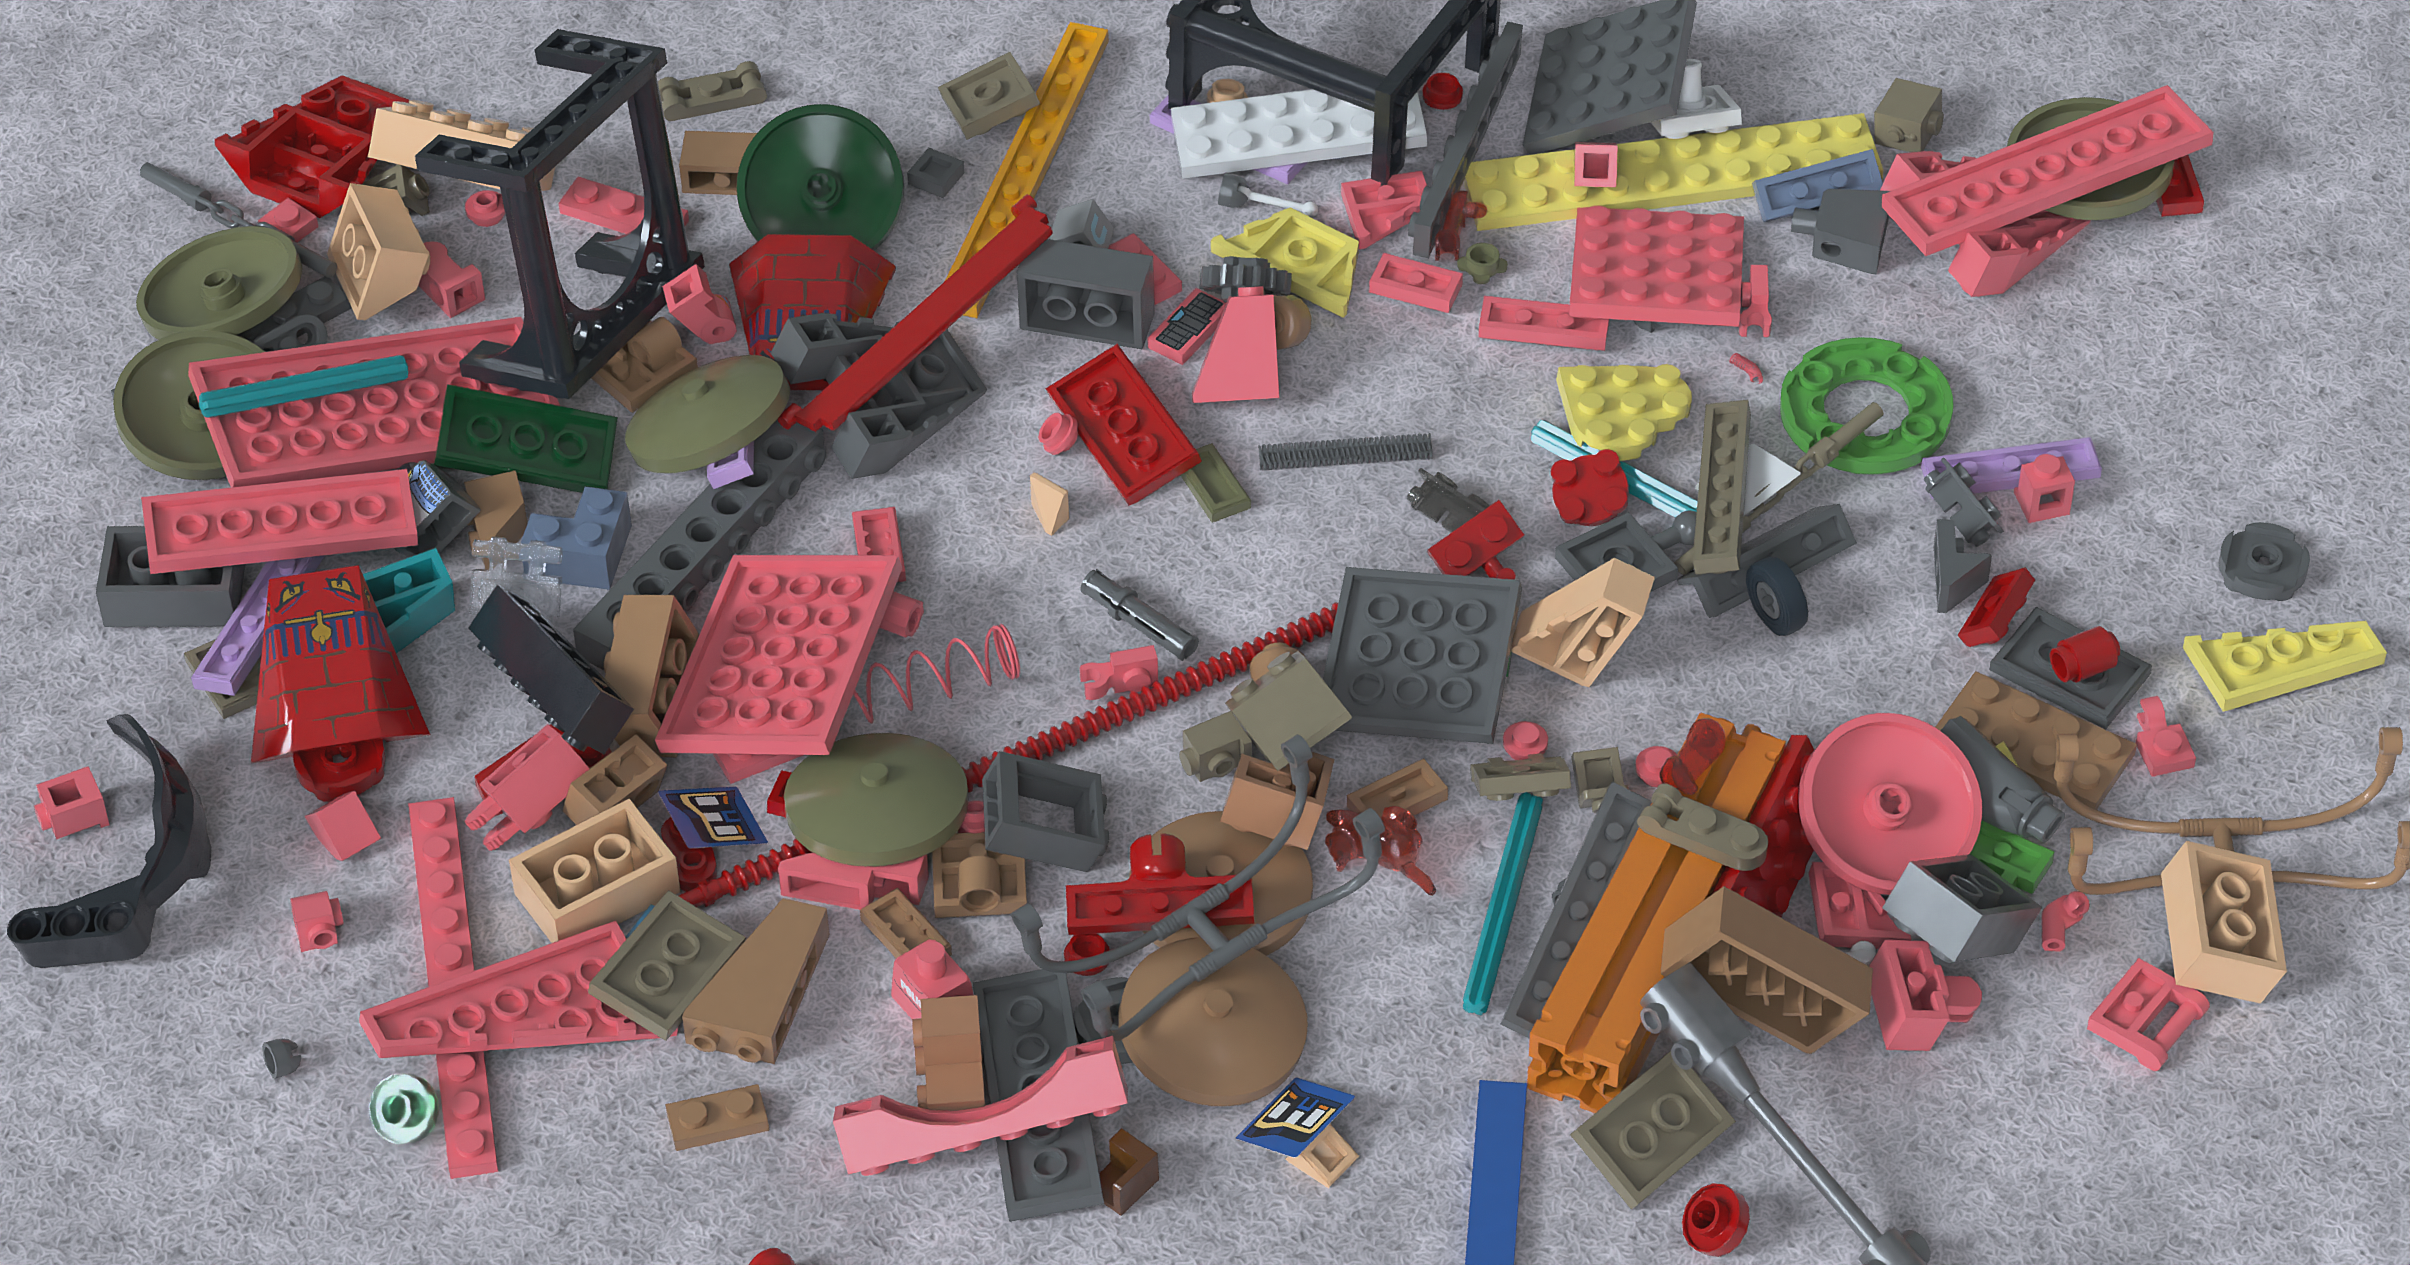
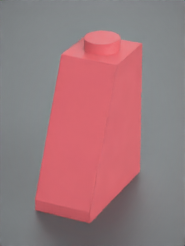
(1242, 351)

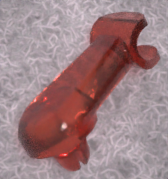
(1460, 208)
(1702, 747)

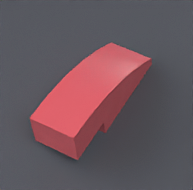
(850, 886)

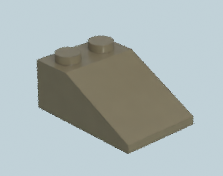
(1286, 703)

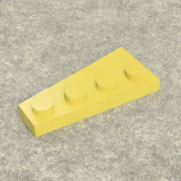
(2280, 662)

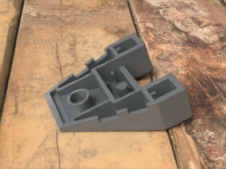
(902, 412)

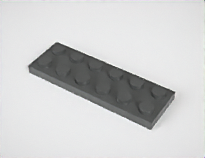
(1023, 1032)

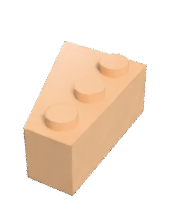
(1584, 621)

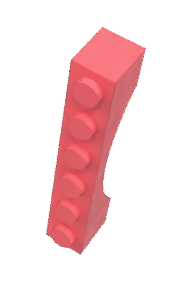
(886, 1131)

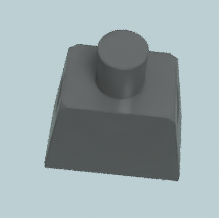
(1846, 228)

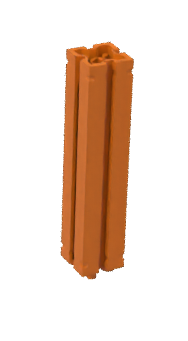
(1591, 1025)

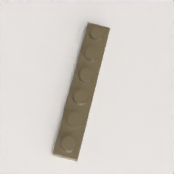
(1722, 487)

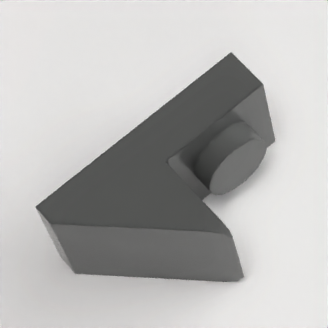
(1956, 572)

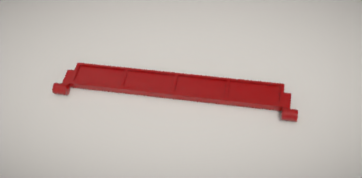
(925, 322)

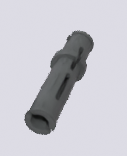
(1125, 605)

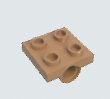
(645, 364)
(976, 879)

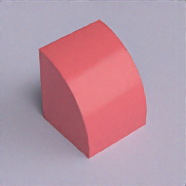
(1595, 164)
(343, 826)

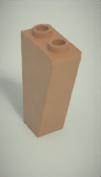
(761, 986)

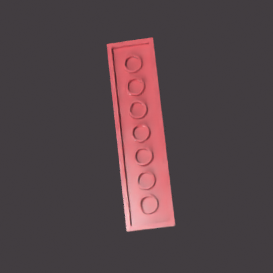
(2047, 169)

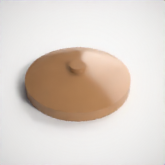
(1221, 850)
(1218, 1036)

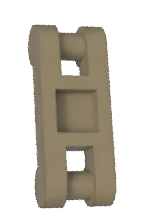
(712, 92)

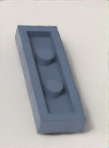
(1805, 186)

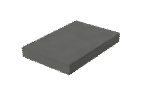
(2028, 664)

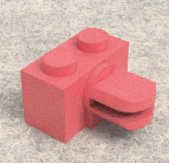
(1916, 997)

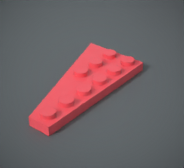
(509, 1004)

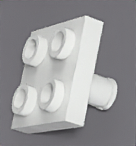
(1699, 107)

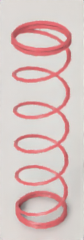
(999, 632)

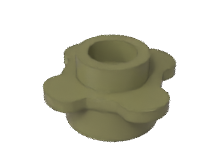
(1482, 262)

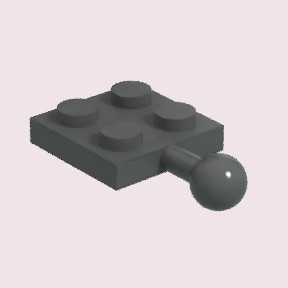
(1630, 543)

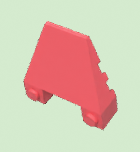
(1996, 258)

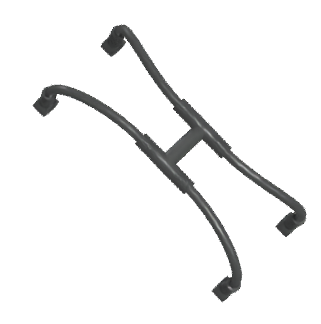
(1193, 913)

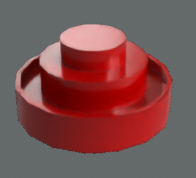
(1715, 1220)

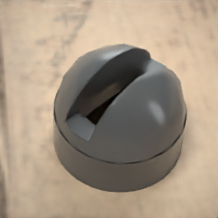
(279, 1057)

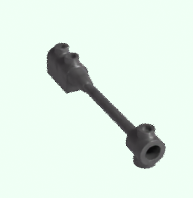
(1710, 1039)

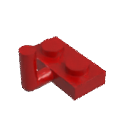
(1478, 544)

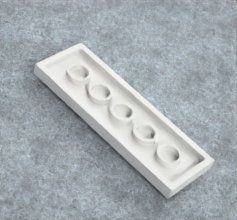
(1278, 132)

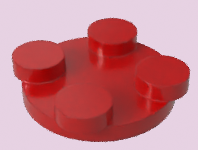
(1590, 488)

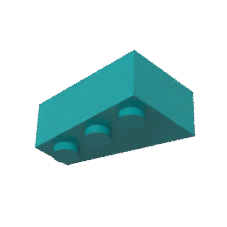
(412, 596)

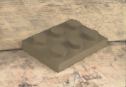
(665, 964)
(1652, 1129)

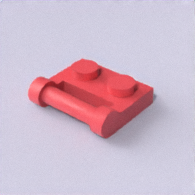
(2136, 1003)

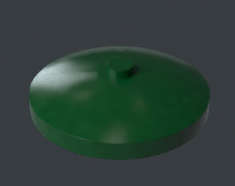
(821, 175)

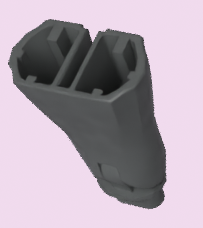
(2007, 793)

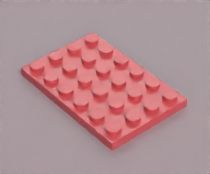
(779, 655)

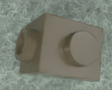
(1594, 773)

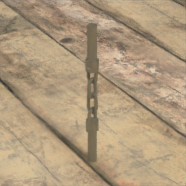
(1820, 454)

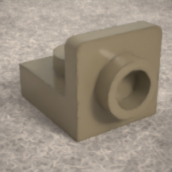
(410, 186)

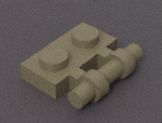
(1536, 774)

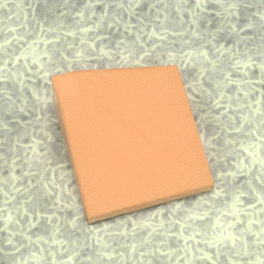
(1049, 503)
(1325, 1157)

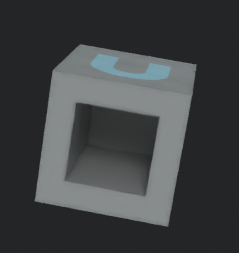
(1083, 225)

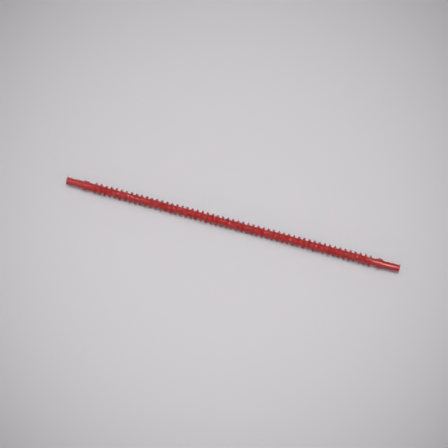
(709, 891)

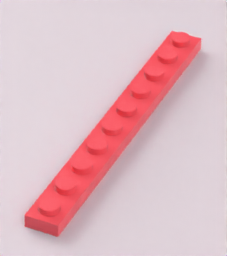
(447, 956)

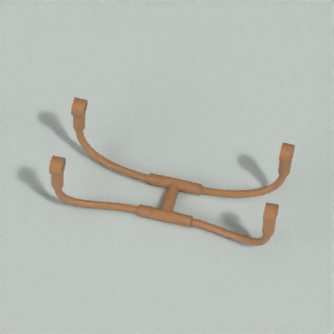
(2224, 828)

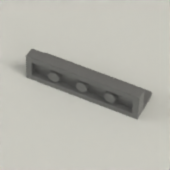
(1797, 542)

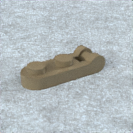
(1704, 830)

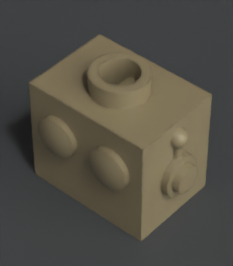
(1908, 116)

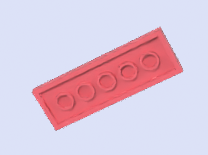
(279, 521)

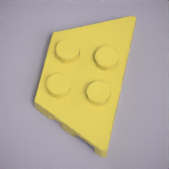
(1314, 253)

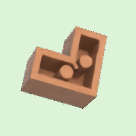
(1264, 797)
(949, 1054)

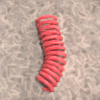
(1748, 363)

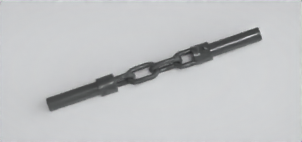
(201, 199)

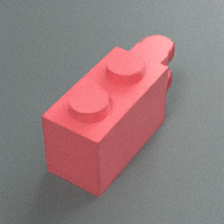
(527, 787)

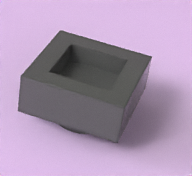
(935, 172)

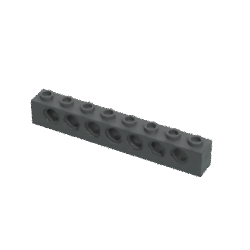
(709, 533)

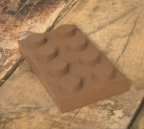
(2031, 731)

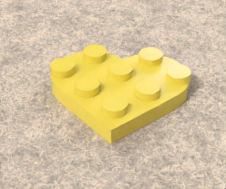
(1622, 405)

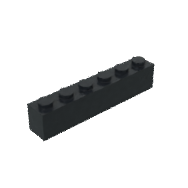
(550, 671)

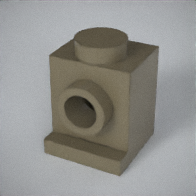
(1214, 747)

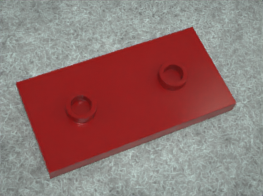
(1124, 425)

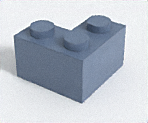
(589, 542)

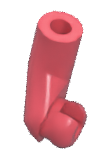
(2060, 916)

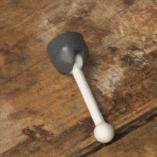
(1236, 192)

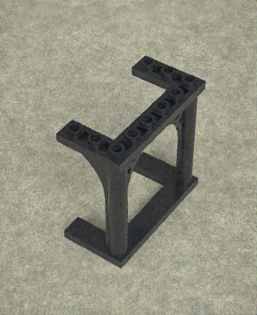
(1209, 40)
(547, 352)

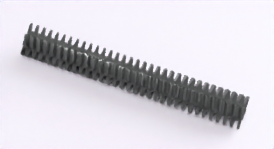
(1343, 450)

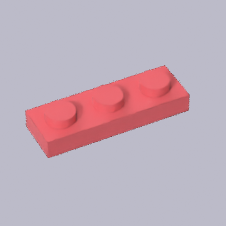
(605, 205)
(1540, 324)

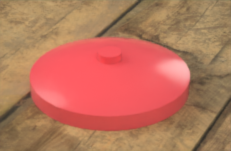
(1887, 796)

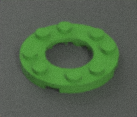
(1875, 360)

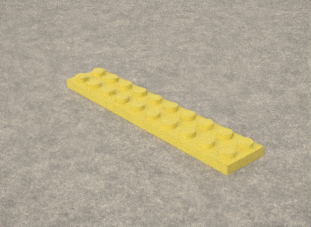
(1661, 170)

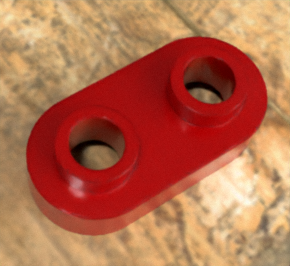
(704, 857)

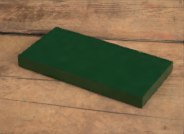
(534, 438)

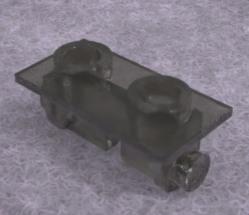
(1441, 495)

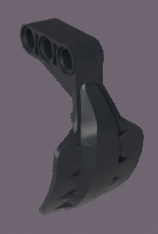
(120, 918)

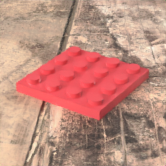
(1657, 266)

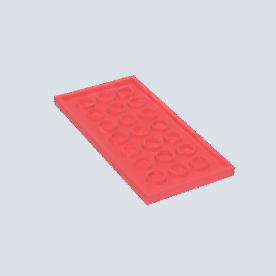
(349, 429)

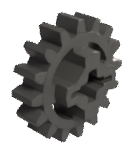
(1244, 272)

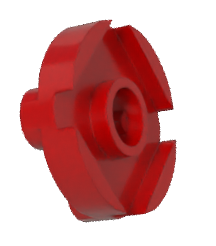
(330, 780)

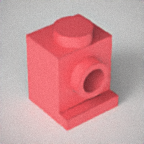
(2044, 477)
(70, 803)

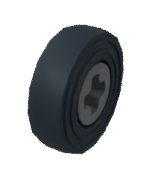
(1777, 596)

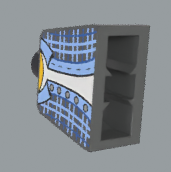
(439, 507)

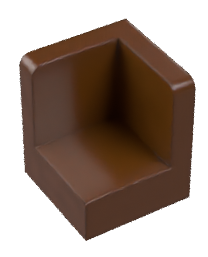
(1130, 1172)

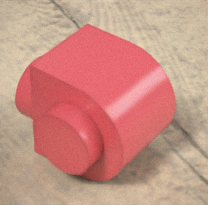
(316, 920)

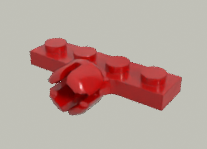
(1151, 893)

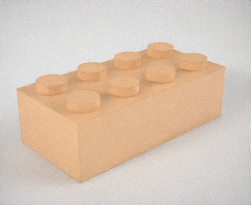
(408, 127)

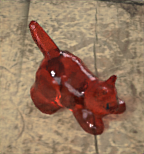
(1398, 843)

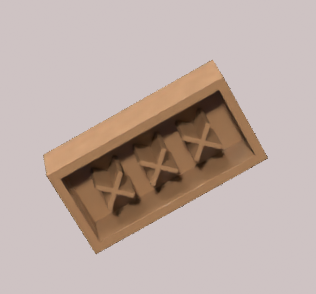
(1770, 970)

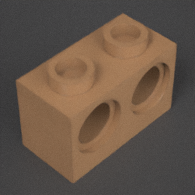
(626, 773)

